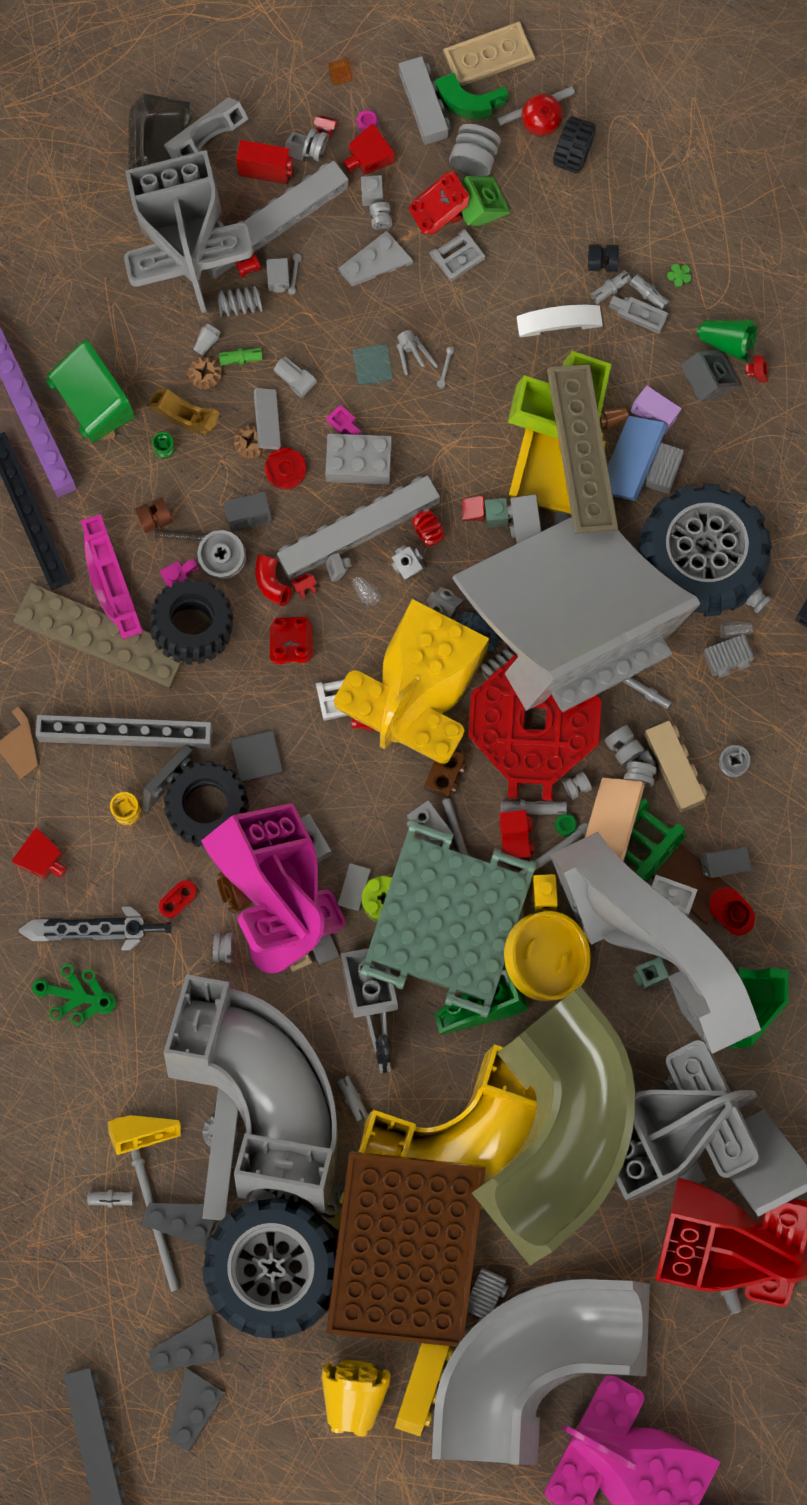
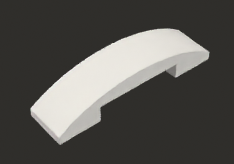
(559, 318)

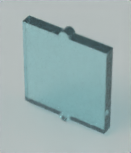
(372, 365)

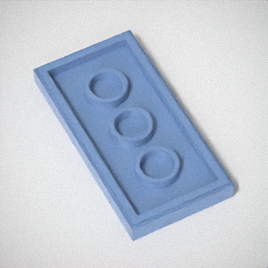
(634, 456)

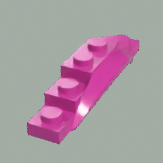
(108, 578)

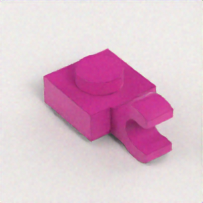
(343, 421)
(177, 572)

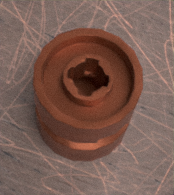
(153, 515)

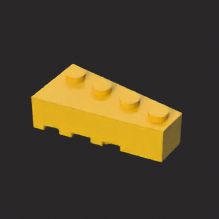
(422, 1388)

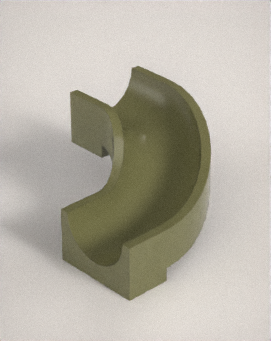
(577, 1129)

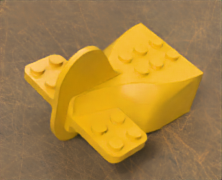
(423, 677)

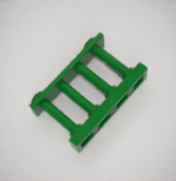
(659, 852)

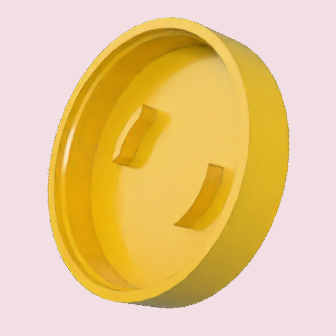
(547, 956)

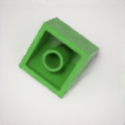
(485, 201)

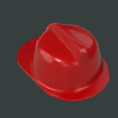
(732, 911)

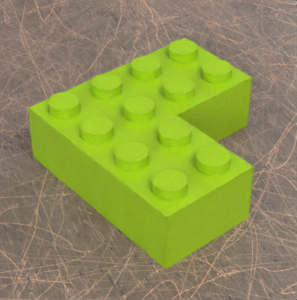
(533, 401)

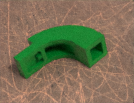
(467, 104)

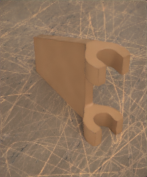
(18, 747)

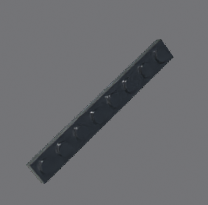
(31, 517)

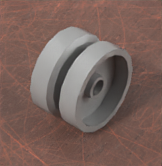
(219, 542)

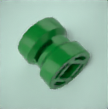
(161, 441)

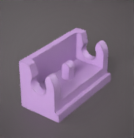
(655, 407)

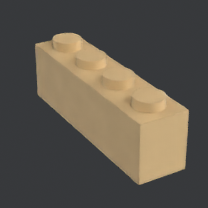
(674, 766)

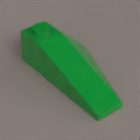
(505, 1004)

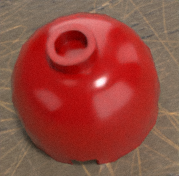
(542, 114)

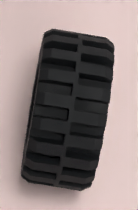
(191, 596)
(194, 778)

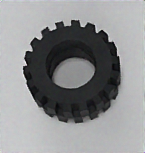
(574, 144)

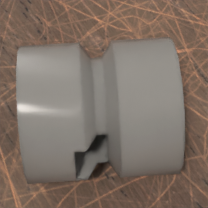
(624, 745)

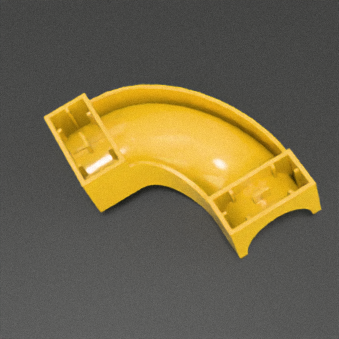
(483, 1134)

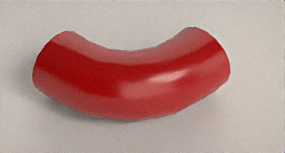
(268, 582)

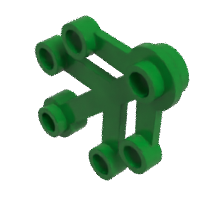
(77, 996)

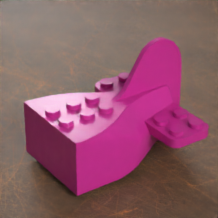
(277, 869)
(625, 1460)

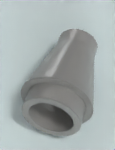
(207, 338)

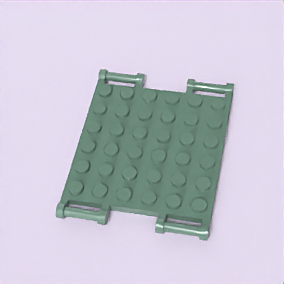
(448, 918)

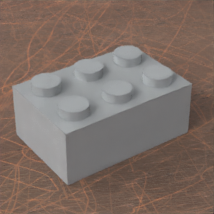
(358, 459)

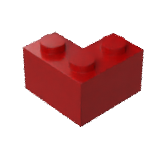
(514, 834)

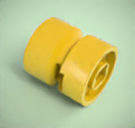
(125, 808)

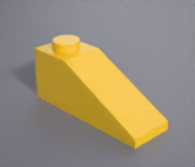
(138, 1132)

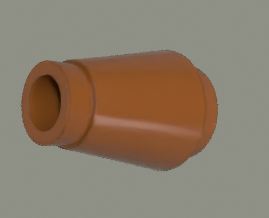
(612, 416)

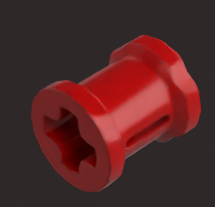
(248, 265)

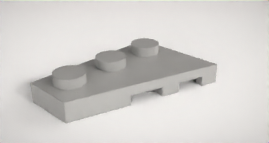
(375, 259)

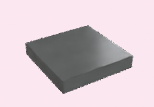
(256, 756)

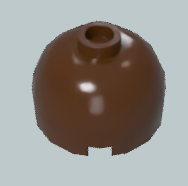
(232, 894)

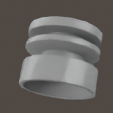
(474, 150)

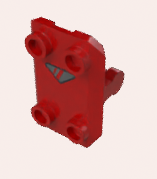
(440, 203)
(291, 640)

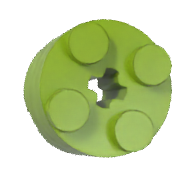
(371, 893)

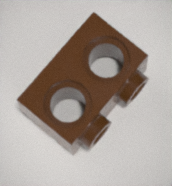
(440, 771)

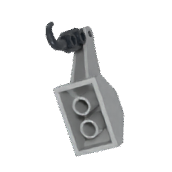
(370, 997)

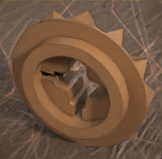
(210, 380)
(241, 444)

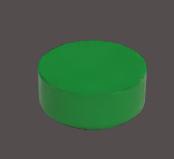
(565, 825)

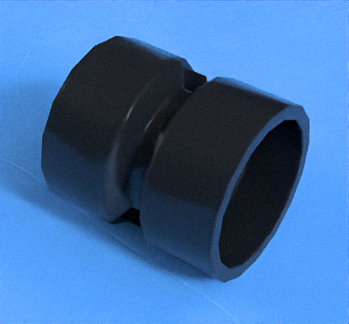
(595, 257)

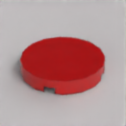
(285, 468)

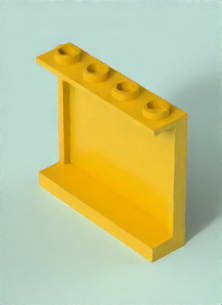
(541, 472)

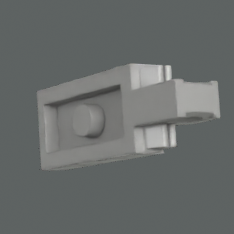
(639, 313)

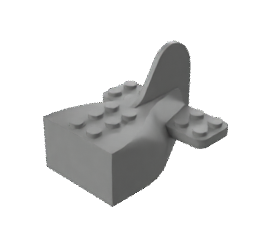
(177, 211)
(678, 1125)

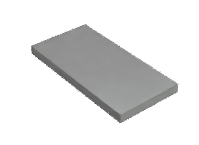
(780, 1172)

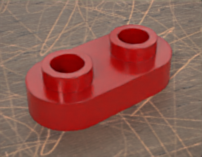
(176, 898)

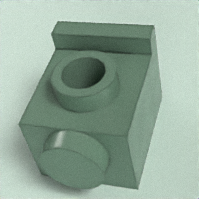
(656, 967)

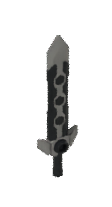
(97, 929)

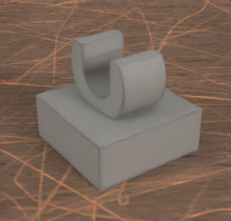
(337, 567)

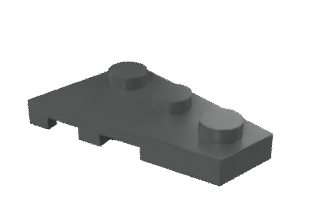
(158, 785)
(179, 1221)
(187, 1348)
(194, 1408)

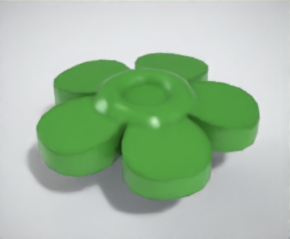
(679, 275)

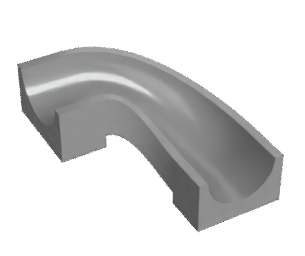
(627, 912)
(271, 1077)
(527, 1350)

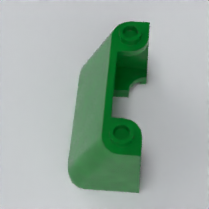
(90, 392)

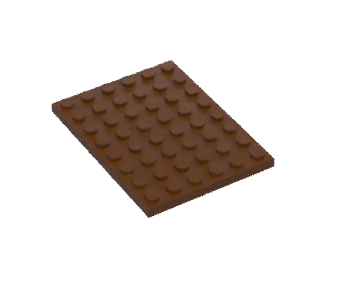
(405, 1249)

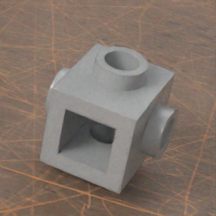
(415, 561)
(444, 602)

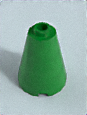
(729, 336)

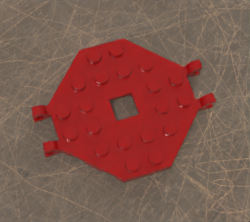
(530, 754)

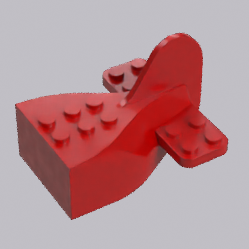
(722, 1248)

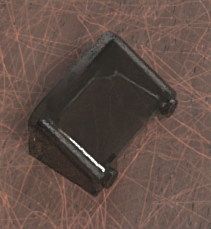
(151, 125)

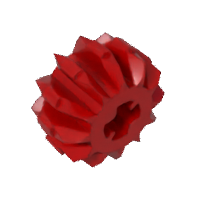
(428, 527)

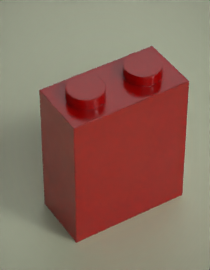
(264, 162)

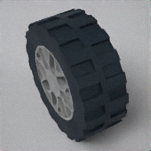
(479, 625)

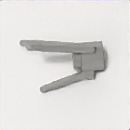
(409, 343)

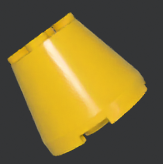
(353, 1395)

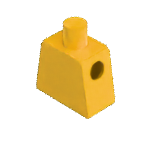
(544, 893)

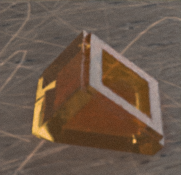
(340, 71)

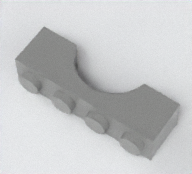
(222, 118)

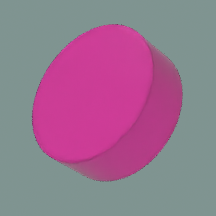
(365, 119)

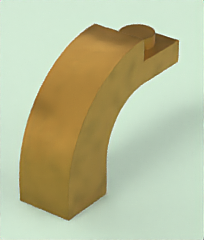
(183, 413)

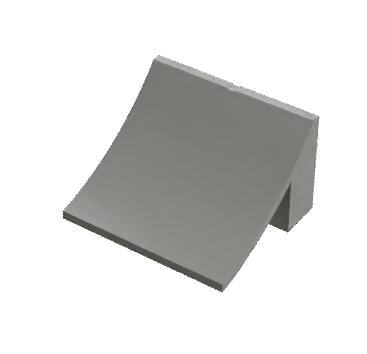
(575, 612)

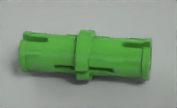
(240, 356)

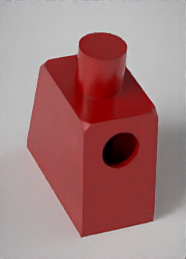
(369, 152)
(40, 856)

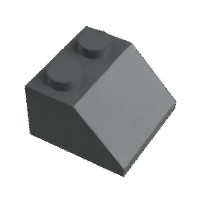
(710, 374)

